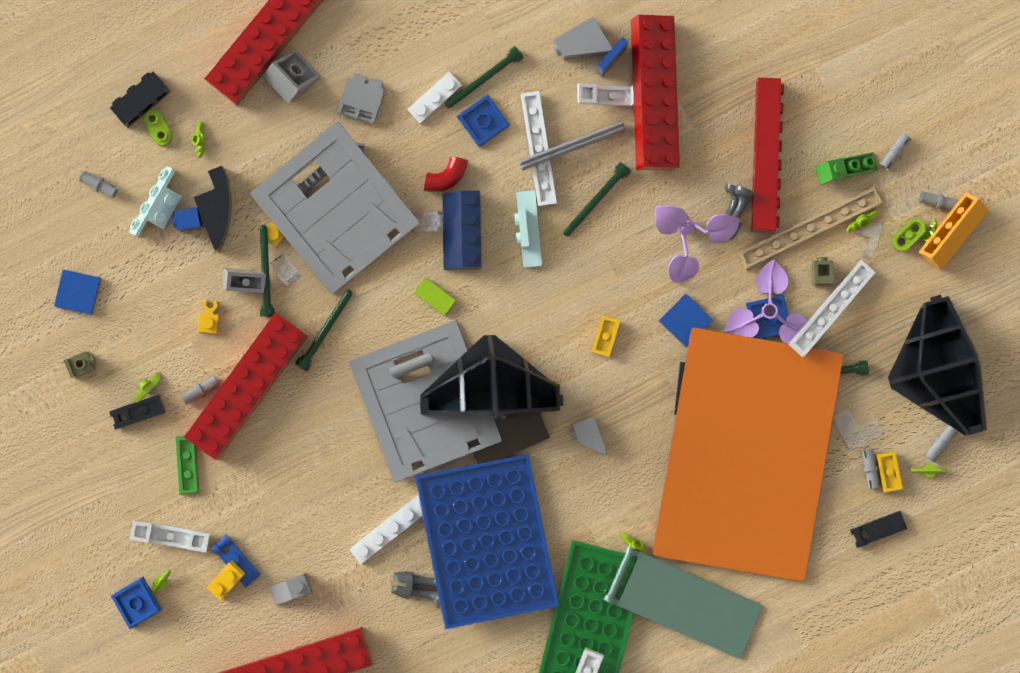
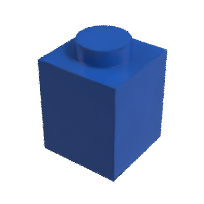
(187, 220)

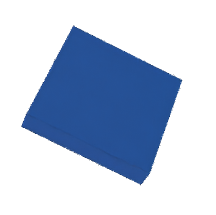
(612, 56)
(483, 121)
(77, 292)
(683, 318)
(768, 327)
(136, 602)

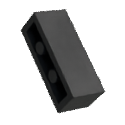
(139, 99)

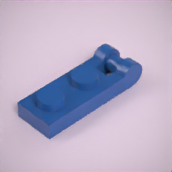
(237, 557)

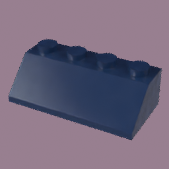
(462, 230)

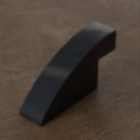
(216, 207)

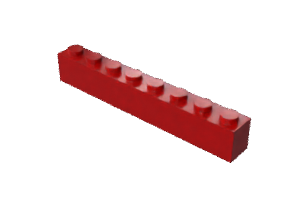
(766, 155)

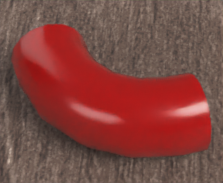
(448, 178)

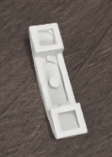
(605, 95)
(169, 536)

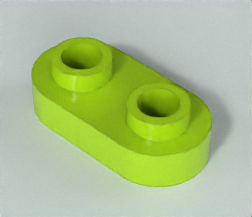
(157, 127)
(908, 235)

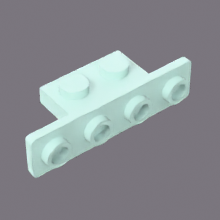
(159, 204)
(529, 229)

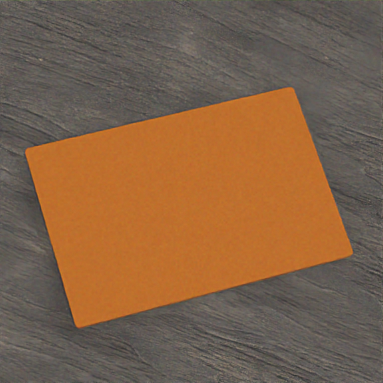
(747, 455)

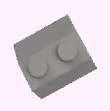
(291, 76)

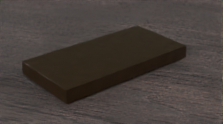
(517, 433)

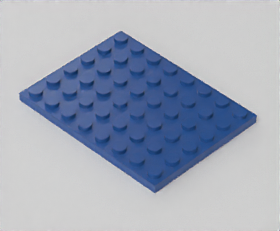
(486, 541)

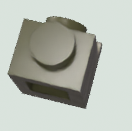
(828, 277)
(88, 364)

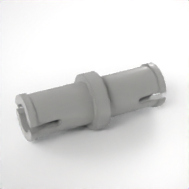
(895, 151)
(98, 184)
(938, 201)
(200, 390)
(941, 443)
(870, 468)

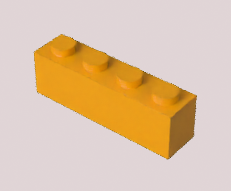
(953, 231)

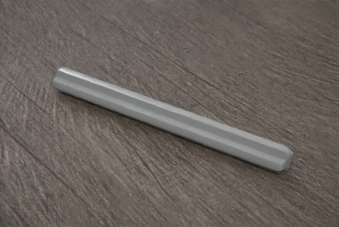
(571, 146)

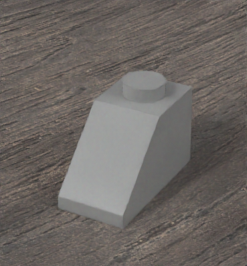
(243, 280)
(588, 435)
(291, 589)

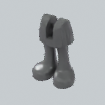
(739, 199)
(410, 590)

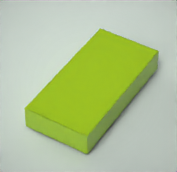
(435, 296)

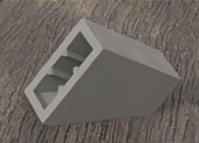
(582, 41)

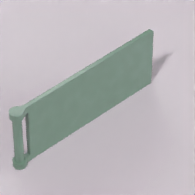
(685, 603)

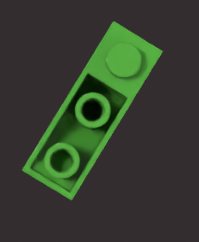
(846, 168)

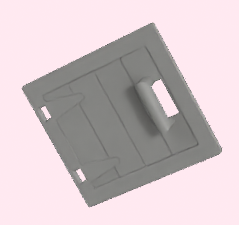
(342, 220)
(395, 406)

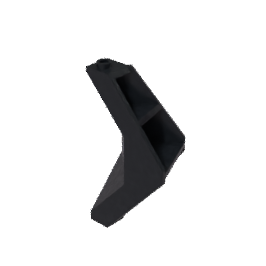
(941, 368)
(490, 382)

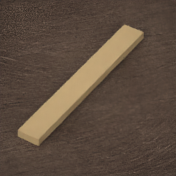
(810, 228)

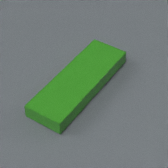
(187, 466)

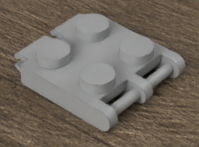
(361, 98)

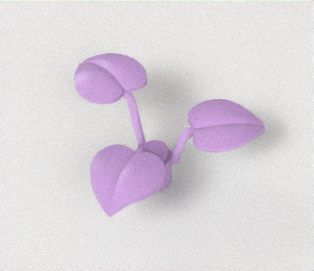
(671, 218)
(772, 280)

